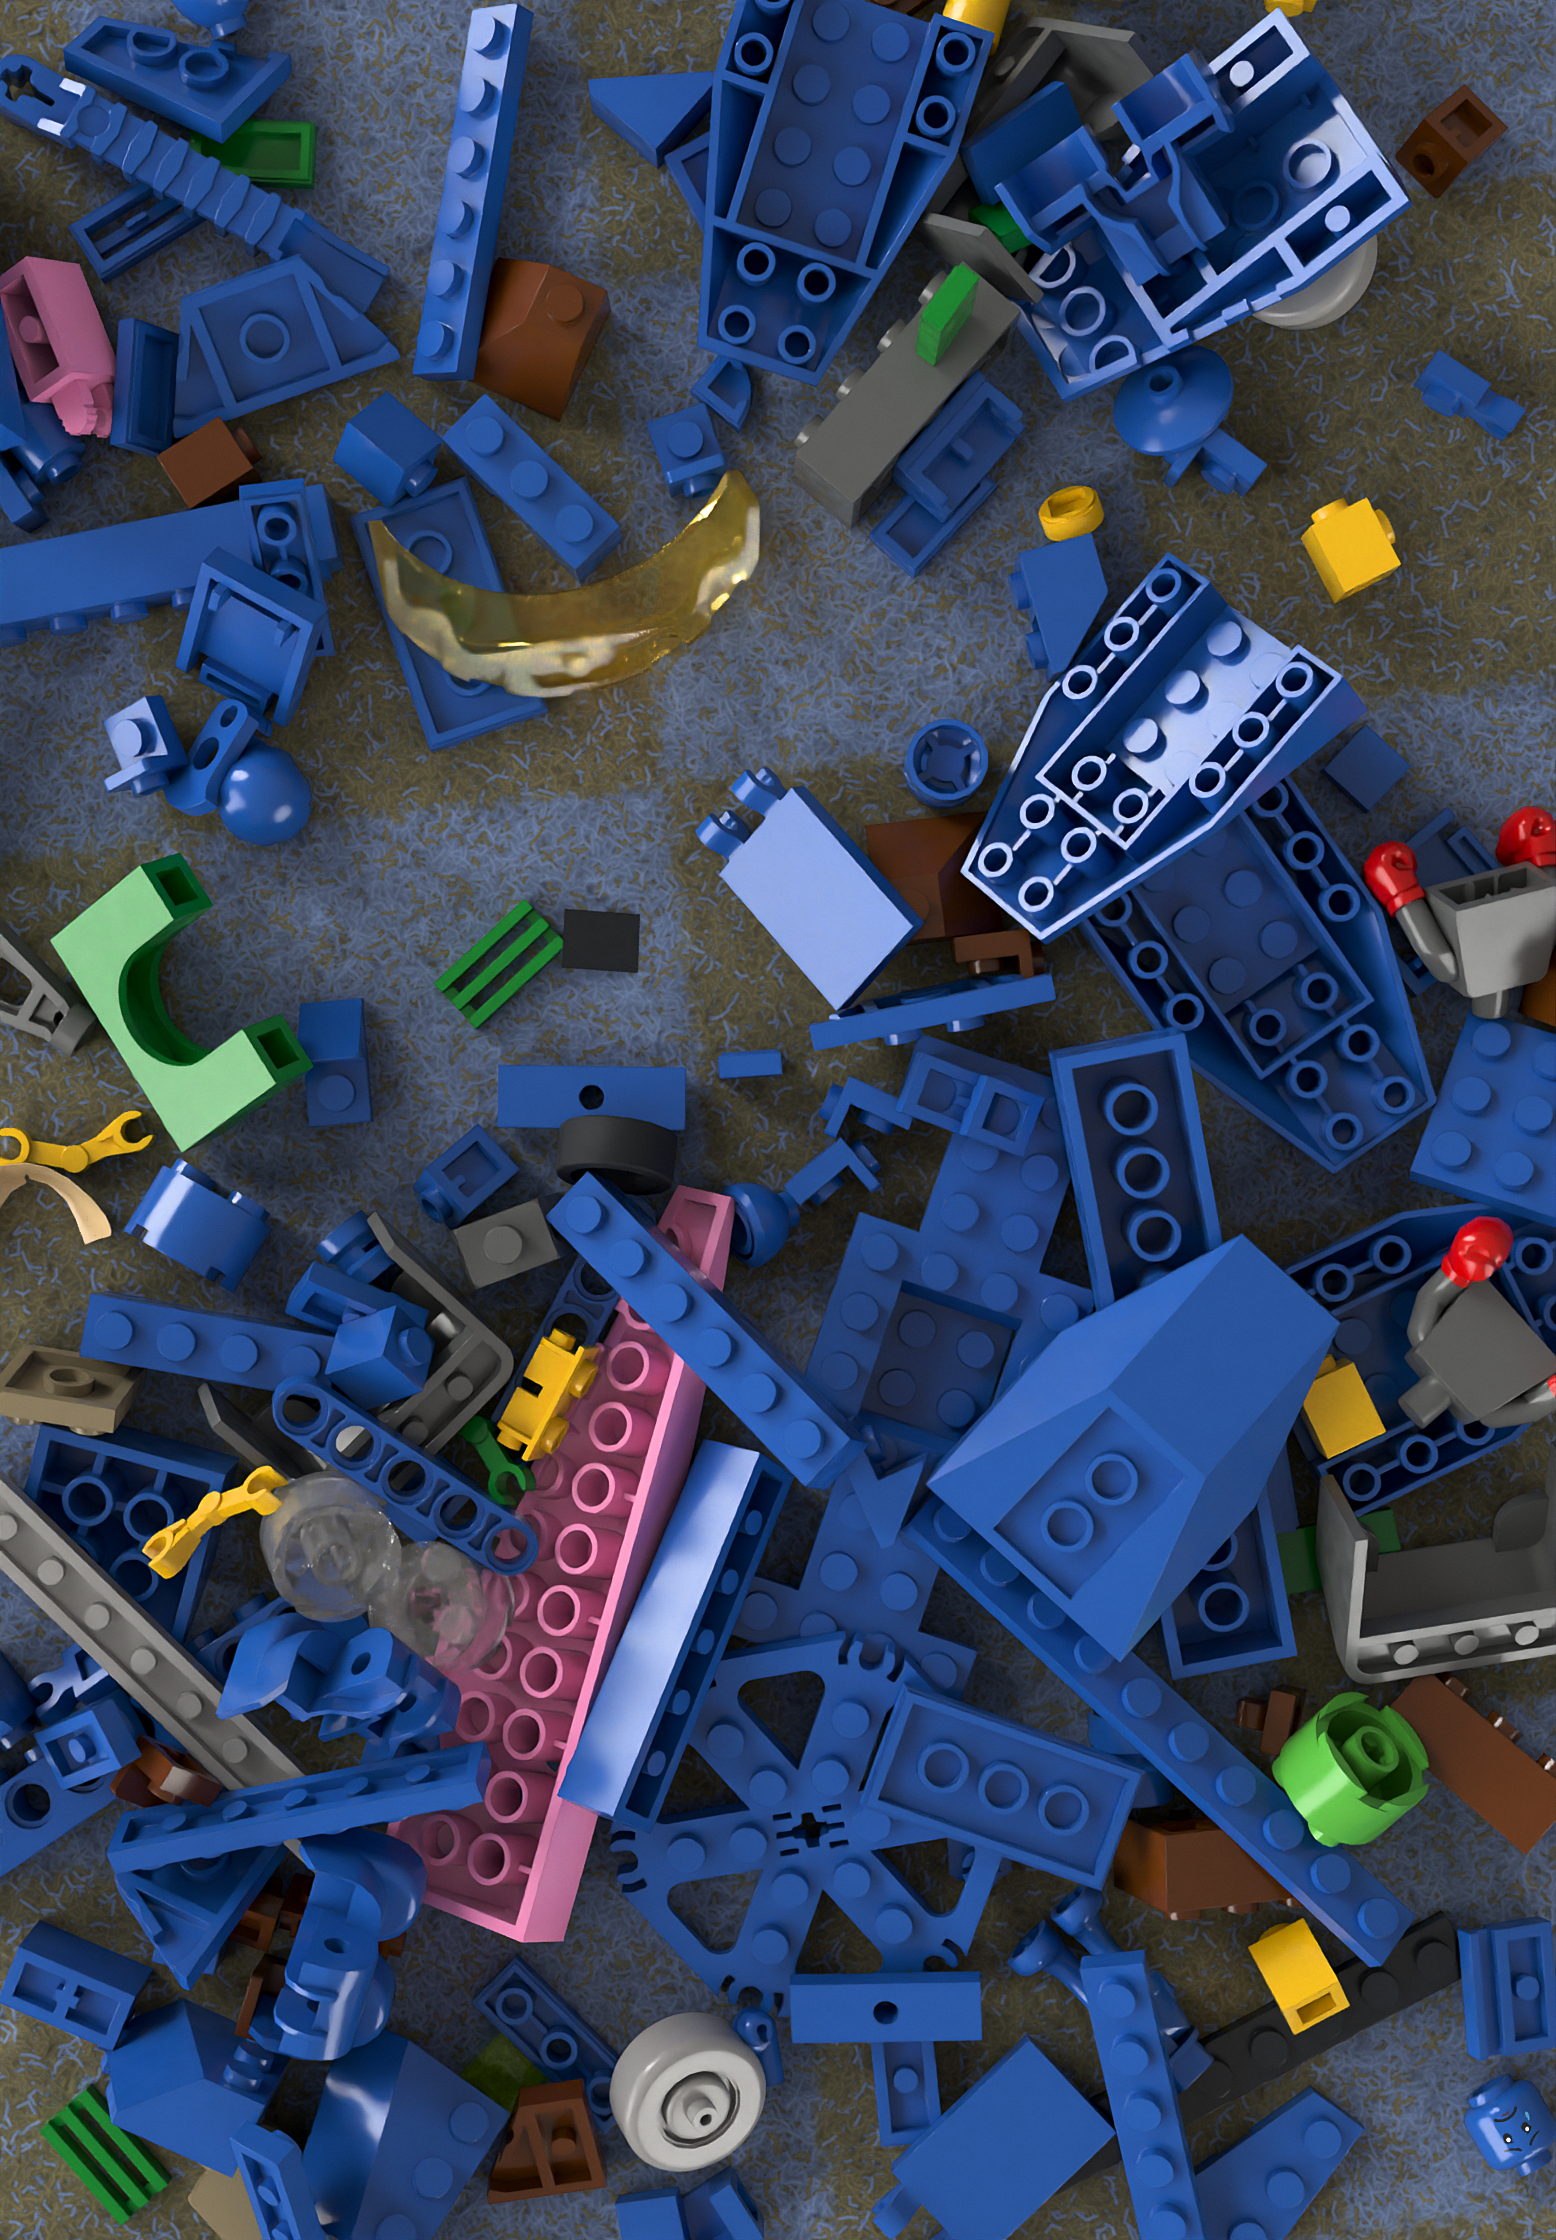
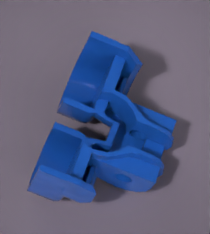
(1161, 216)
(358, 1685)
(335, 1979)

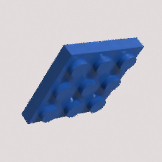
(1496, 1121)

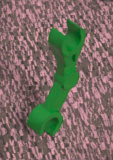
(481, 1433)

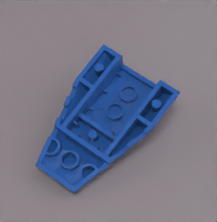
(1298, 197)

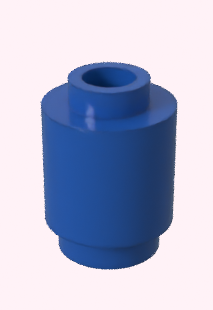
(50, 451)

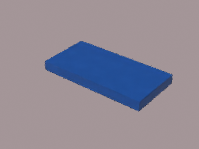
(448, 536)
(1002, 1786)

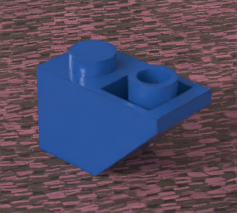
(1062, 594)

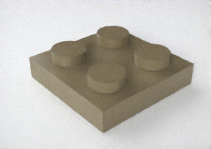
(68, 1390)

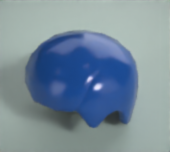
(264, 797)

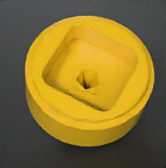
(1071, 513)

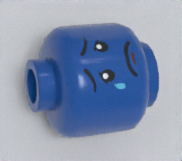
(1511, 2124)

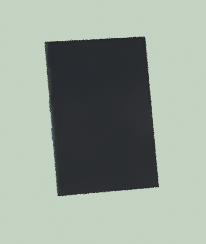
(601, 941)

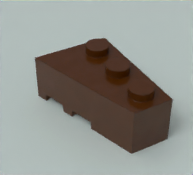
(1481, 1759)
(1191, 1868)

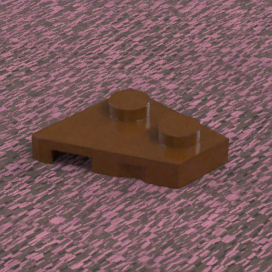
(548, 2145)

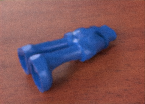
(1079, 1917)

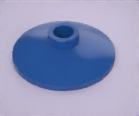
(1174, 401)

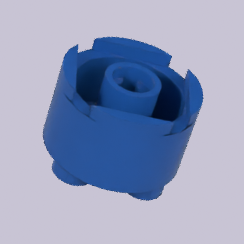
(200, 1226)

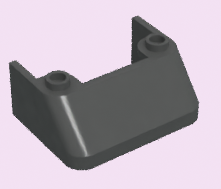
(1099, 71)
(463, 1375)
(1439, 1602)

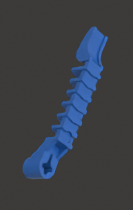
(79, 116)

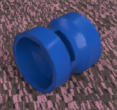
(356, 1250)

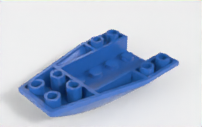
(819, 167)

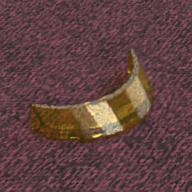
(582, 634)

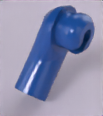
(760, 2033)

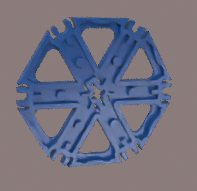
(774, 1797)

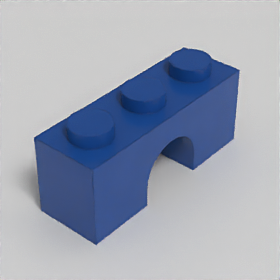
(533, 487)

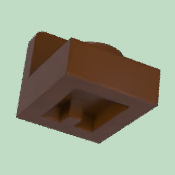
(1450, 141)
(987, 952)
(164, 1777)

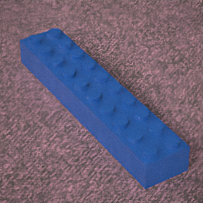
(1141, 1214)

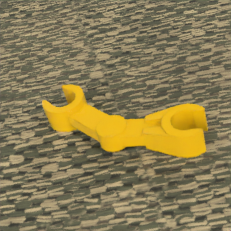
(80, 1157)
(176, 1543)

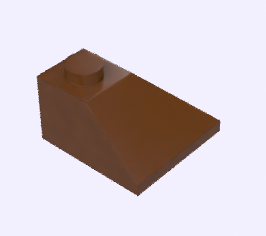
(538, 334)
(924, 867)

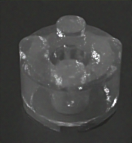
(330, 1546)
(446, 1607)

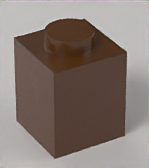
(211, 464)

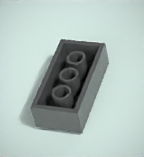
(882, 411)

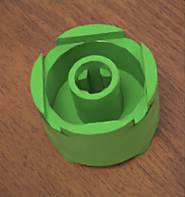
(1352, 1770)

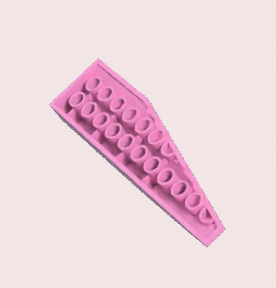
(597, 1529)

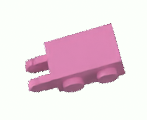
(60, 342)

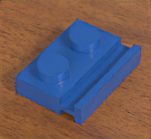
(1508, 1987)

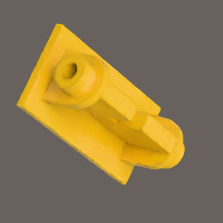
(540, 1418)

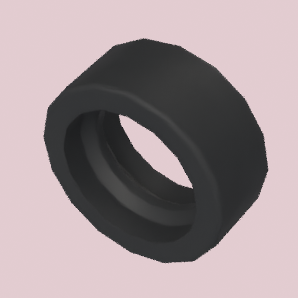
(621, 1149)

